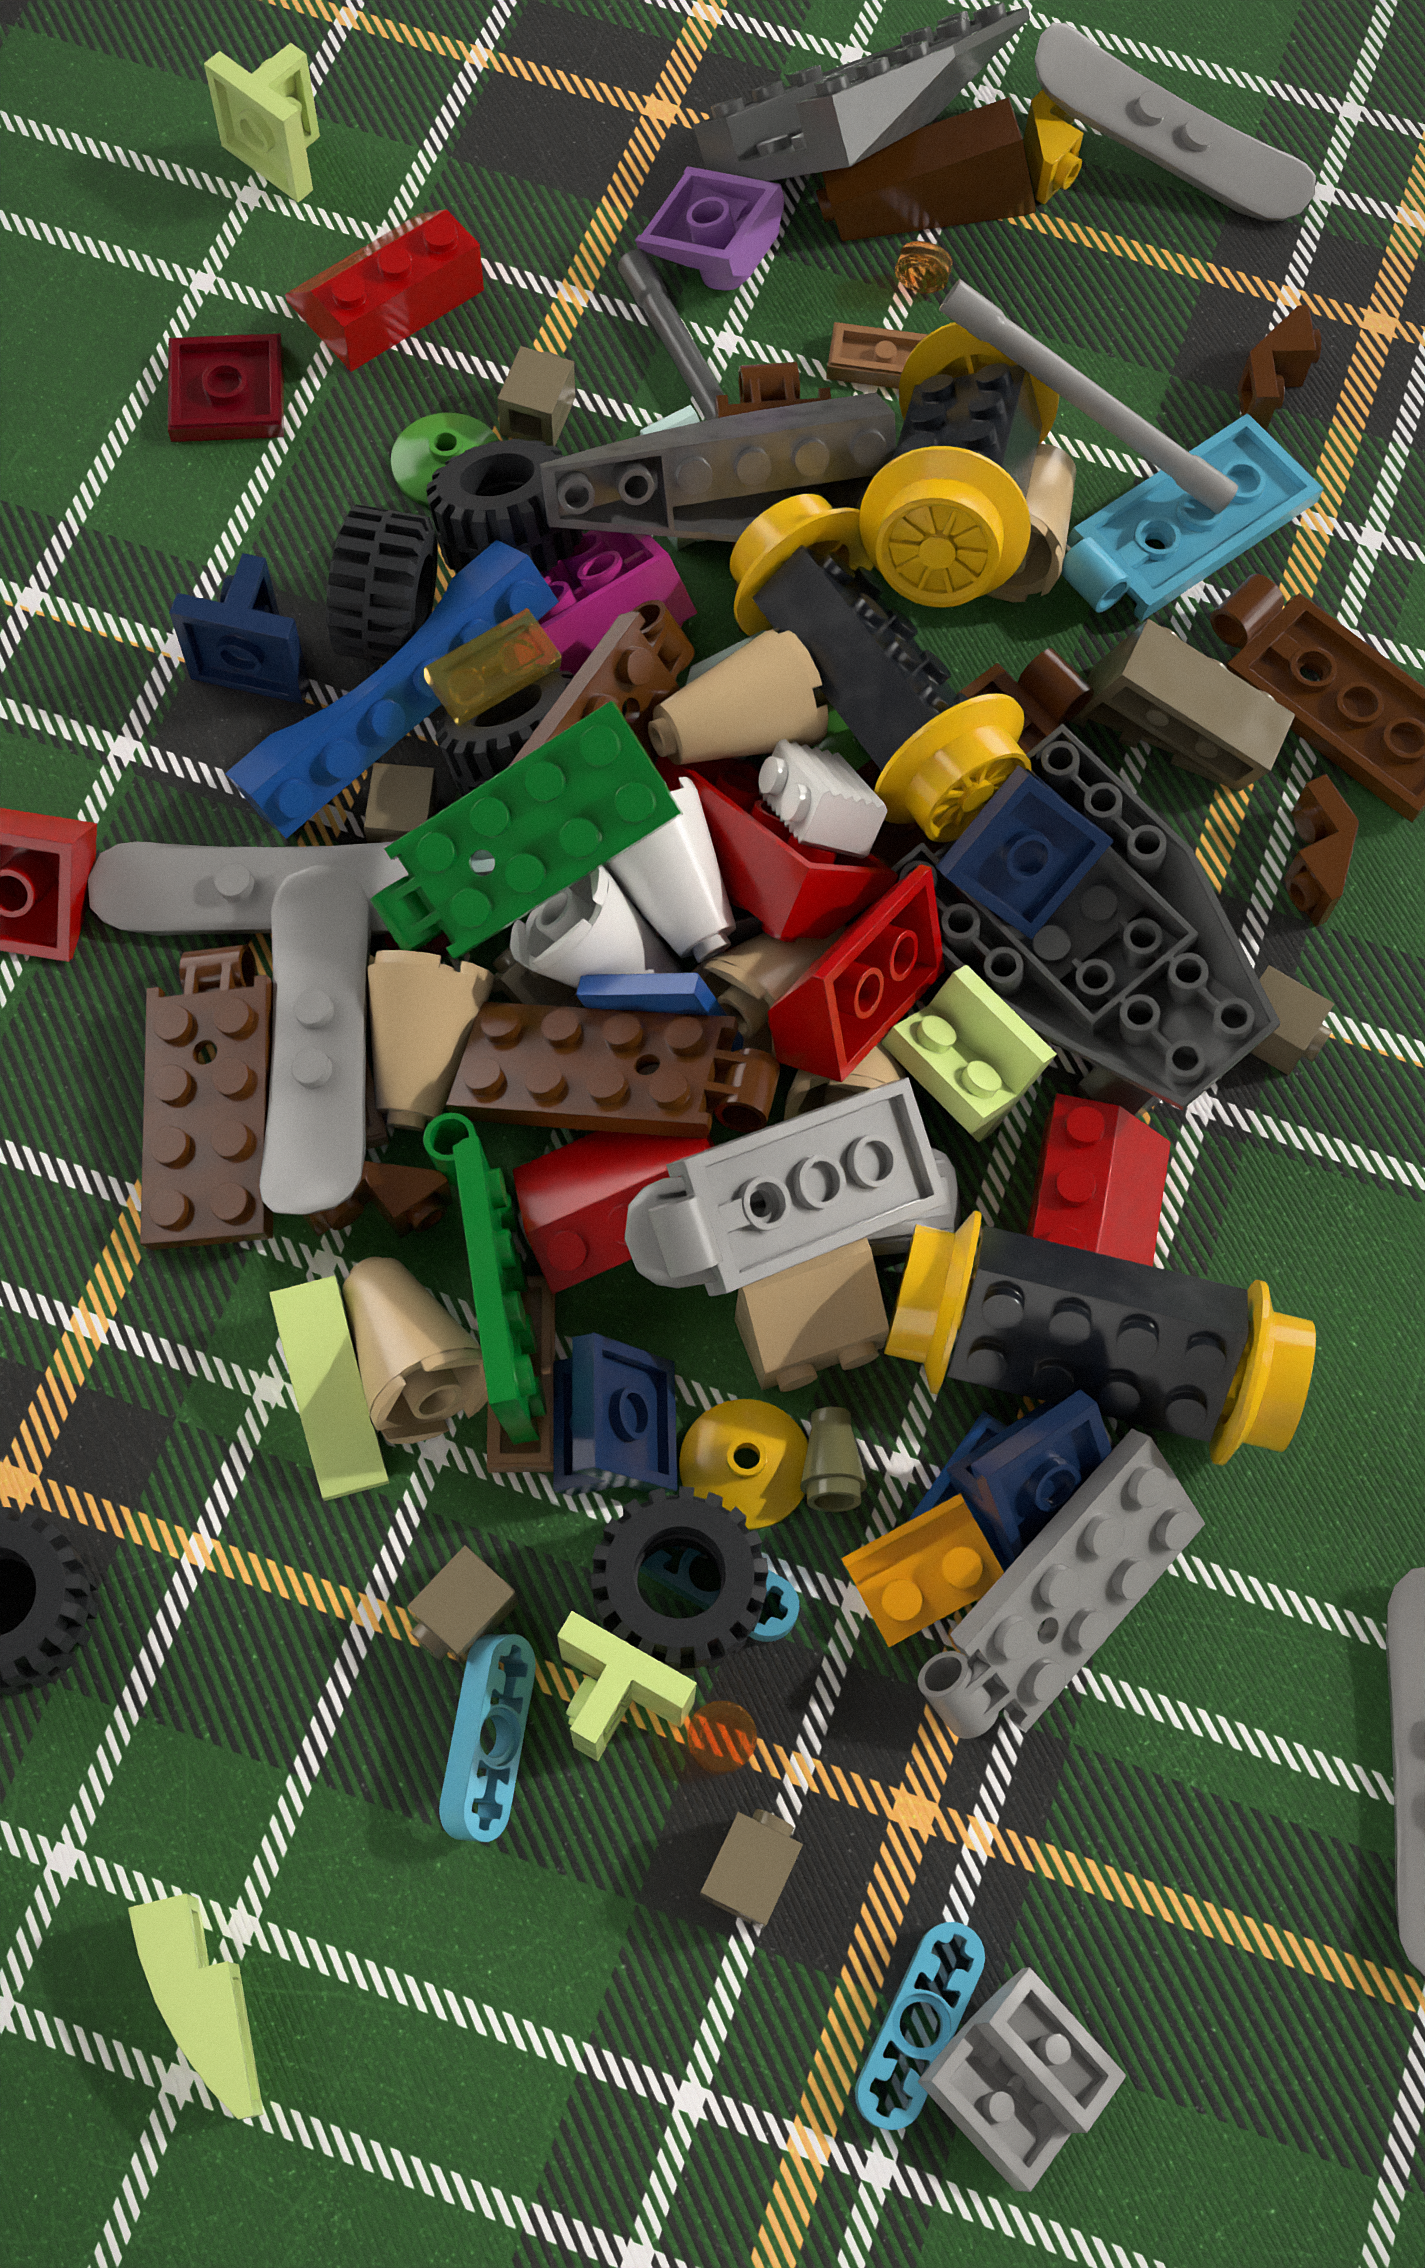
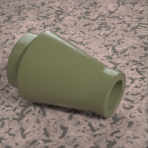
(832, 1463)

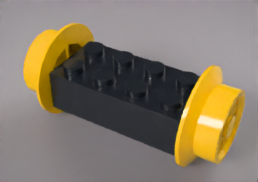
(952, 502)
(936, 749)
(1123, 1332)

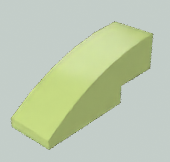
(328, 1387)
(199, 2000)

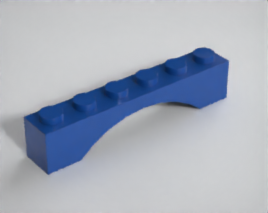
(316, 758)

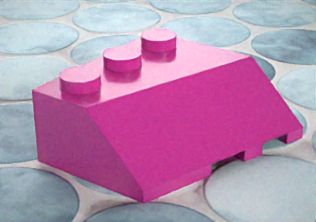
(605, 579)

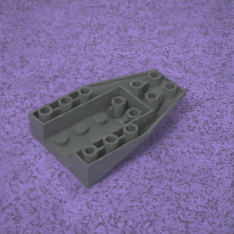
(854, 108)
(1133, 960)

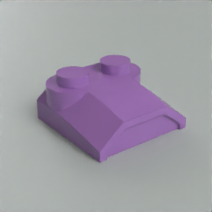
(716, 225)

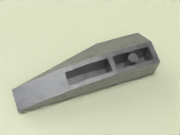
(723, 471)

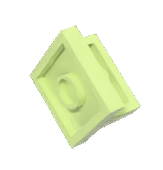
(267, 116)
(970, 1052)
(622, 1677)

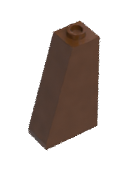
(934, 178)

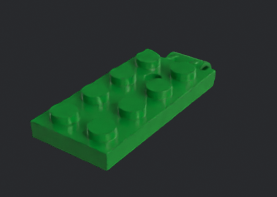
(542, 822)
(496, 1275)

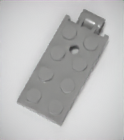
(823, 1185)
(1076, 1575)

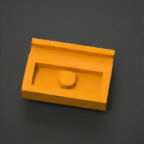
(924, 1570)

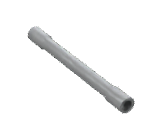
(991, 325)

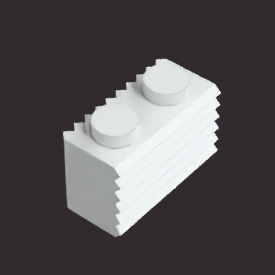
(821, 799)

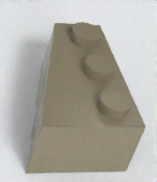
(1187, 705)

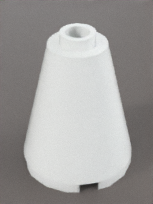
(679, 881)
(589, 932)

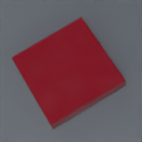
(225, 387)

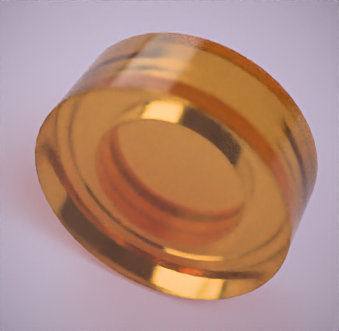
(923, 267)
(722, 1737)

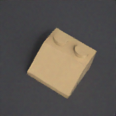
(813, 1317)

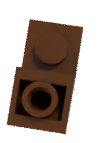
(1278, 363)
(1321, 869)
(403, 1195)

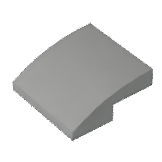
(1022, 2079)

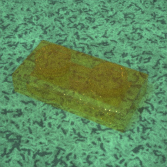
(492, 666)

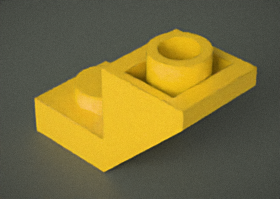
(1051, 147)

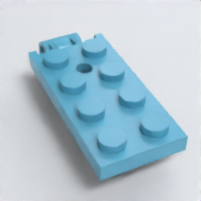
(1110, 546)

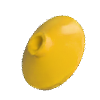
(762, 1492)

